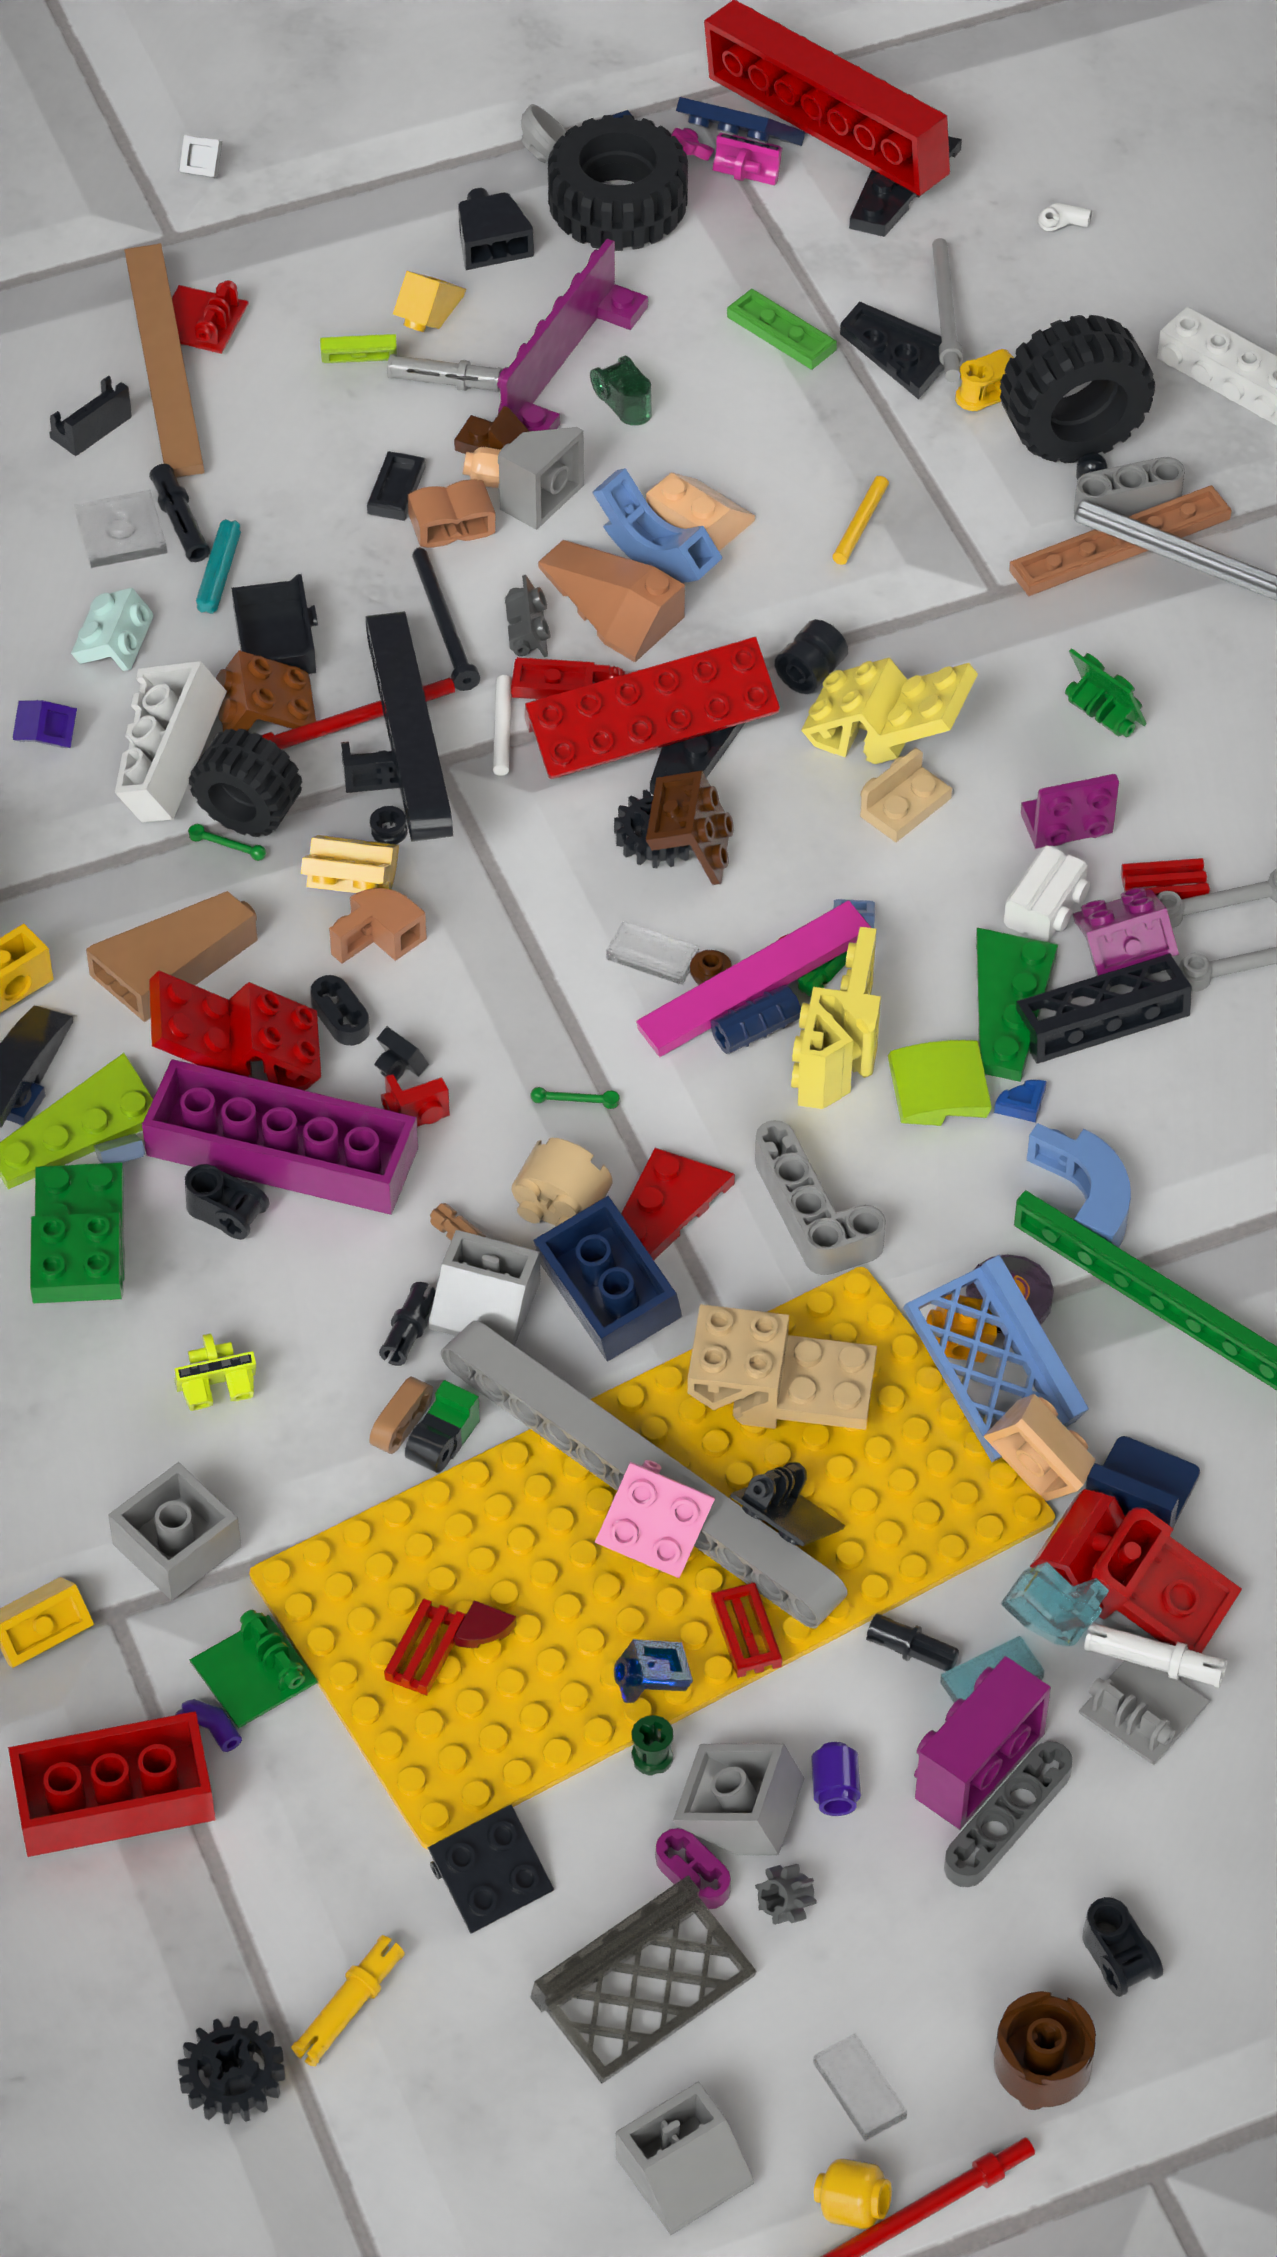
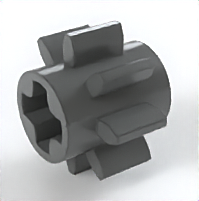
(785, 1894)

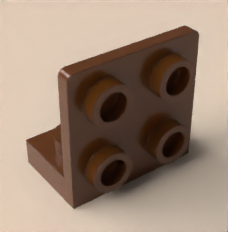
(690, 813)

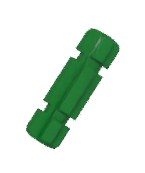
(821, 974)

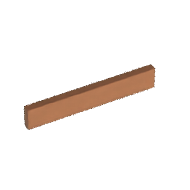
(1098, 550)

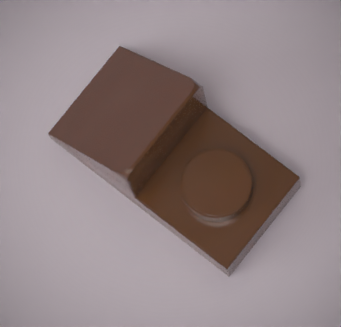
(484, 433)

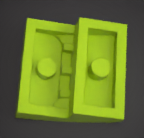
(939, 1081)

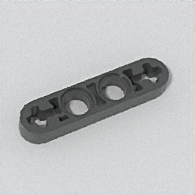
(1012, 1816)

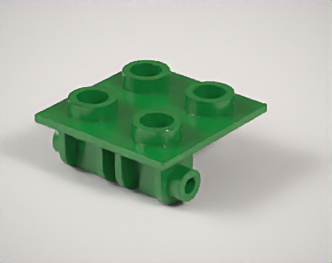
(1104, 697)
(253, 1669)

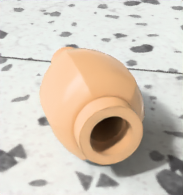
(483, 466)

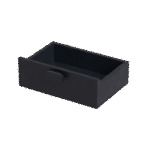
(276, 622)

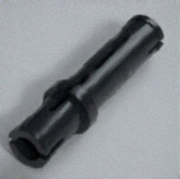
(174, 501)

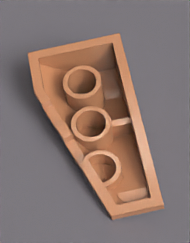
(620, 597)

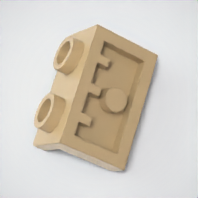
(902, 796)

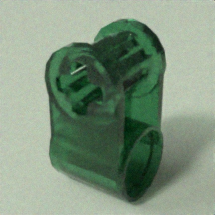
(624, 390)

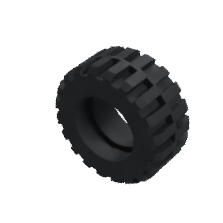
(617, 151)
(1061, 361)

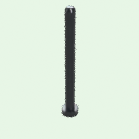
(465, 675)

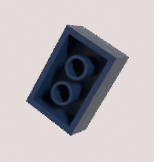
(608, 1278)

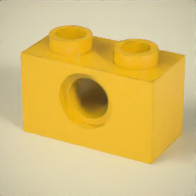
(23, 965)

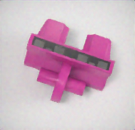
(747, 159)

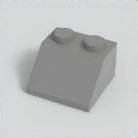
(540, 473)
(740, 1797)

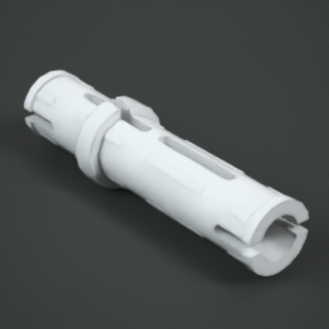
(1157, 1655)

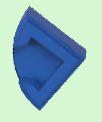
(1022, 1101)

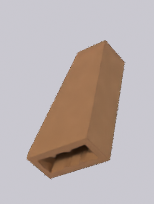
(182, 944)

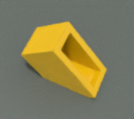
(426, 301)

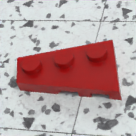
(670, 1196)

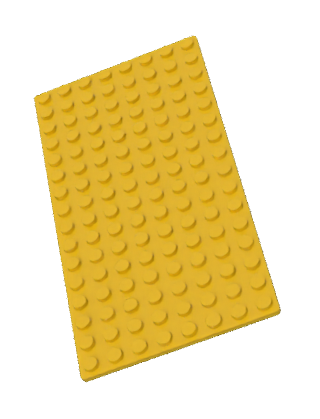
(522, 1539)

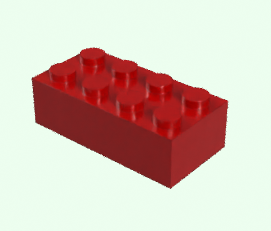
(111, 1784)

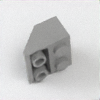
(485, 1284)
(683, 2158)

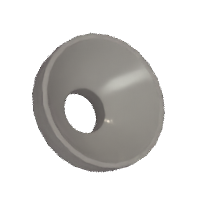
(540, 132)

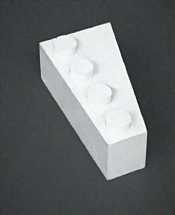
(167, 737)

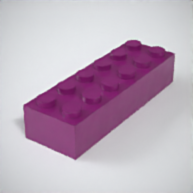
(281, 1136)

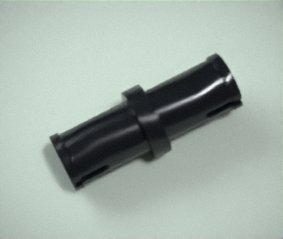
(408, 1324)

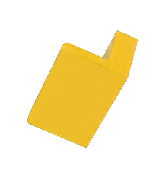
(42, 1620)

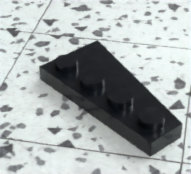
(885, 201)

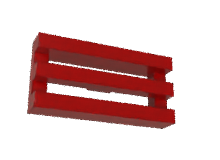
(1165, 875)
(439, 1616)
(755, 1660)

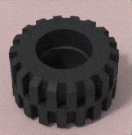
(245, 782)

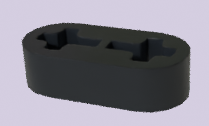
(346, 1006)

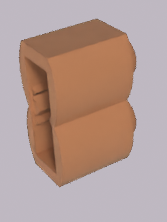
(451, 513)

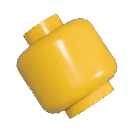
(853, 2193)

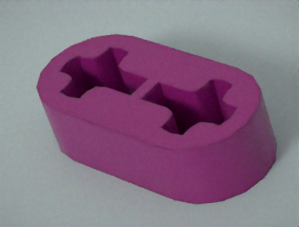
(699, 1862)

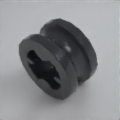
(388, 835)

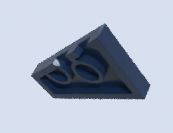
(732, 121)

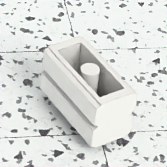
(1046, 894)

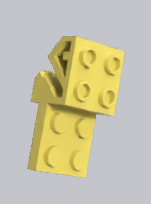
(886, 706)
(838, 1030)

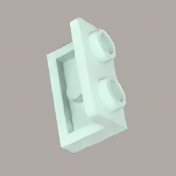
(113, 629)

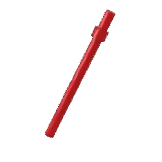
(349, 718)
(985, 2171)

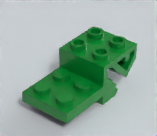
(78, 1233)

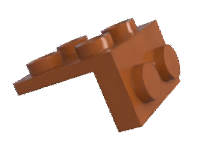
(264, 692)

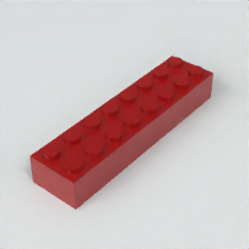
(828, 97)

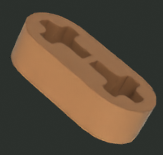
(401, 1415)

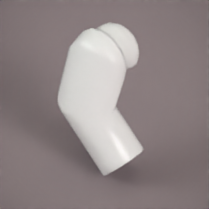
(1062, 214)

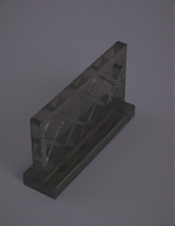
(620, 1944)

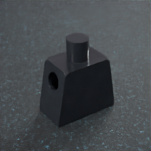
(493, 230)

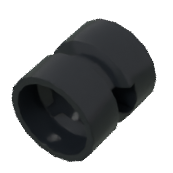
(811, 656)

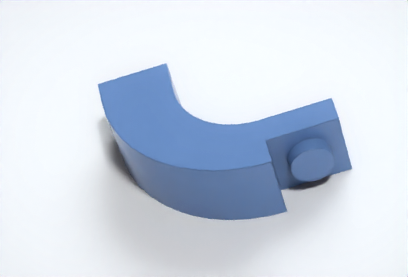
(650, 539)
(1094, 1170)

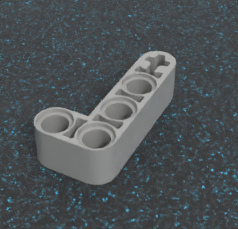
(799, 1192)

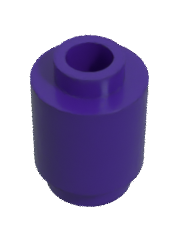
(836, 1778)

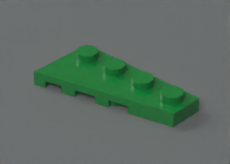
(1008, 972)

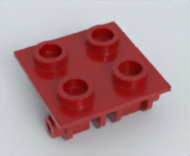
(207, 318)

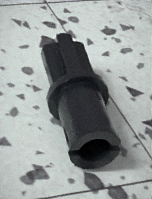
(911, 1642)

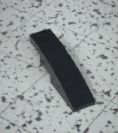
(28, 1054)

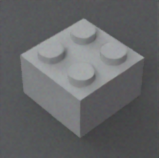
(175, 1530)

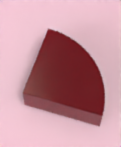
(483, 1626)

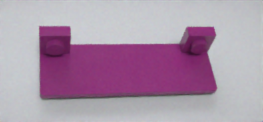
(588, 298)

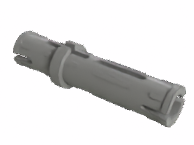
(457, 374)

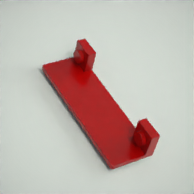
(652, 708)

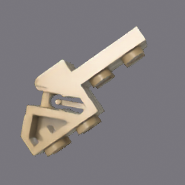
(775, 1375)

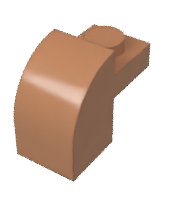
(380, 918)

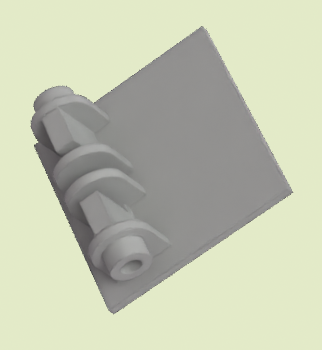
(1143, 1708)

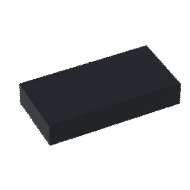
(396, 480)

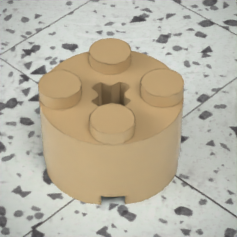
(558, 1182)

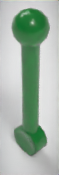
(197, 833)
(609, 1099)

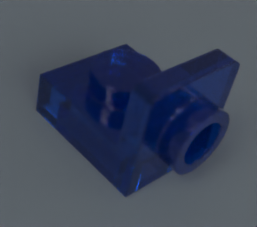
(652, 1667)

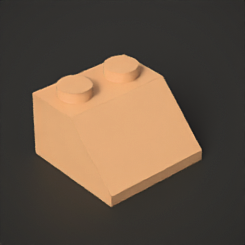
(691, 504)
(1041, 1448)

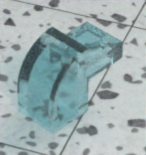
(1053, 1606)

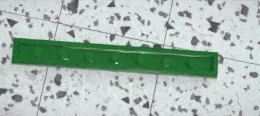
(1147, 1287)

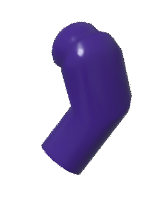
(215, 1721)

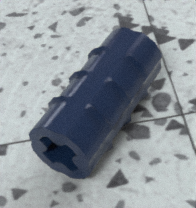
(756, 1019)

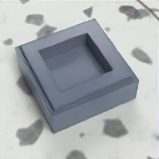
(120, 1149)

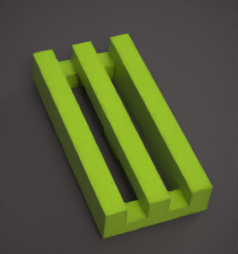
(358, 348)

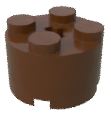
(1044, 2050)

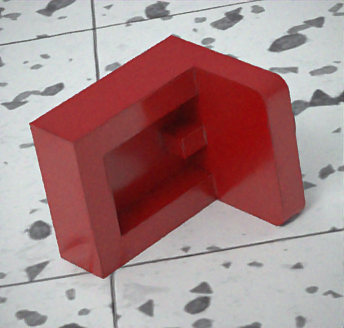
(426, 1101)

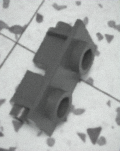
(526, 615)

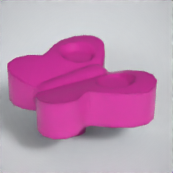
(691, 145)

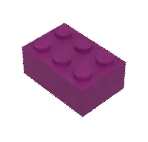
(981, 1741)

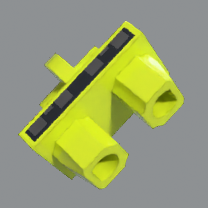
(234, 1370)

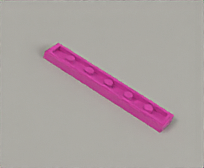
(750, 978)

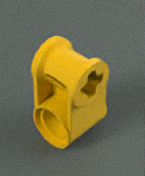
(982, 380)

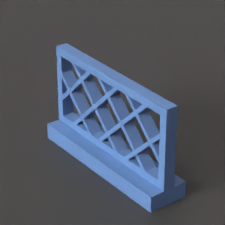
(1021, 1333)

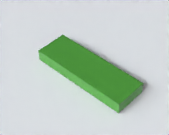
(781, 329)

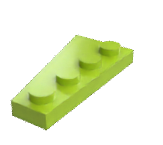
(94, 1112)

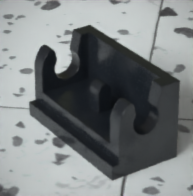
(93, 419)
(368, 770)

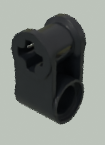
(229, 1201)
(1123, 1954)

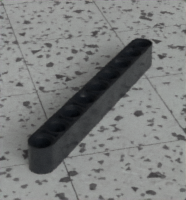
(409, 727)

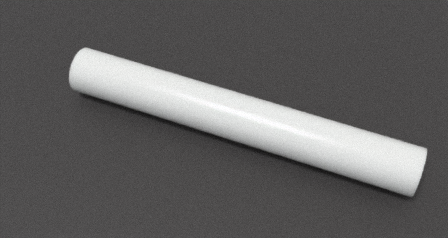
(502, 725)

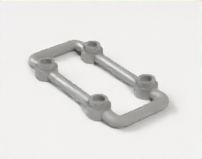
(1195, 965)

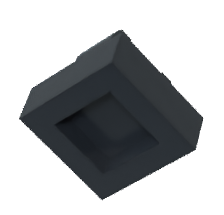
(398, 1055)

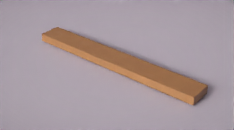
(164, 360)

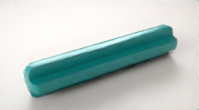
(218, 566)

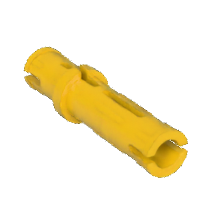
(361, 1983)

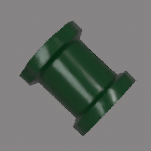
(657, 1749)

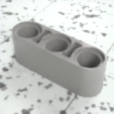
(1132, 486)

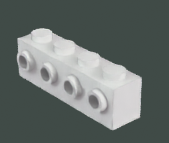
(1221, 361)

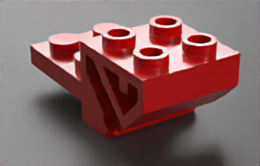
(236, 1030)
(1143, 1568)

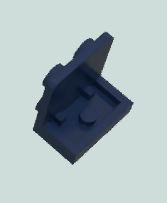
(1145, 1479)

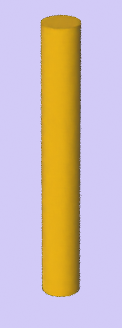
(860, 520)

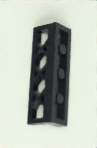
(1111, 1013)

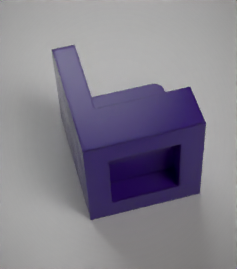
(44, 723)

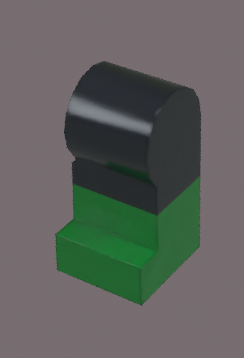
(443, 1427)

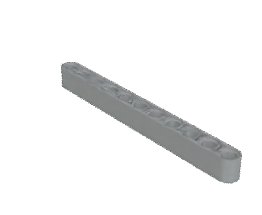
(608, 1446)

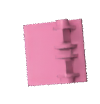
(654, 1518)

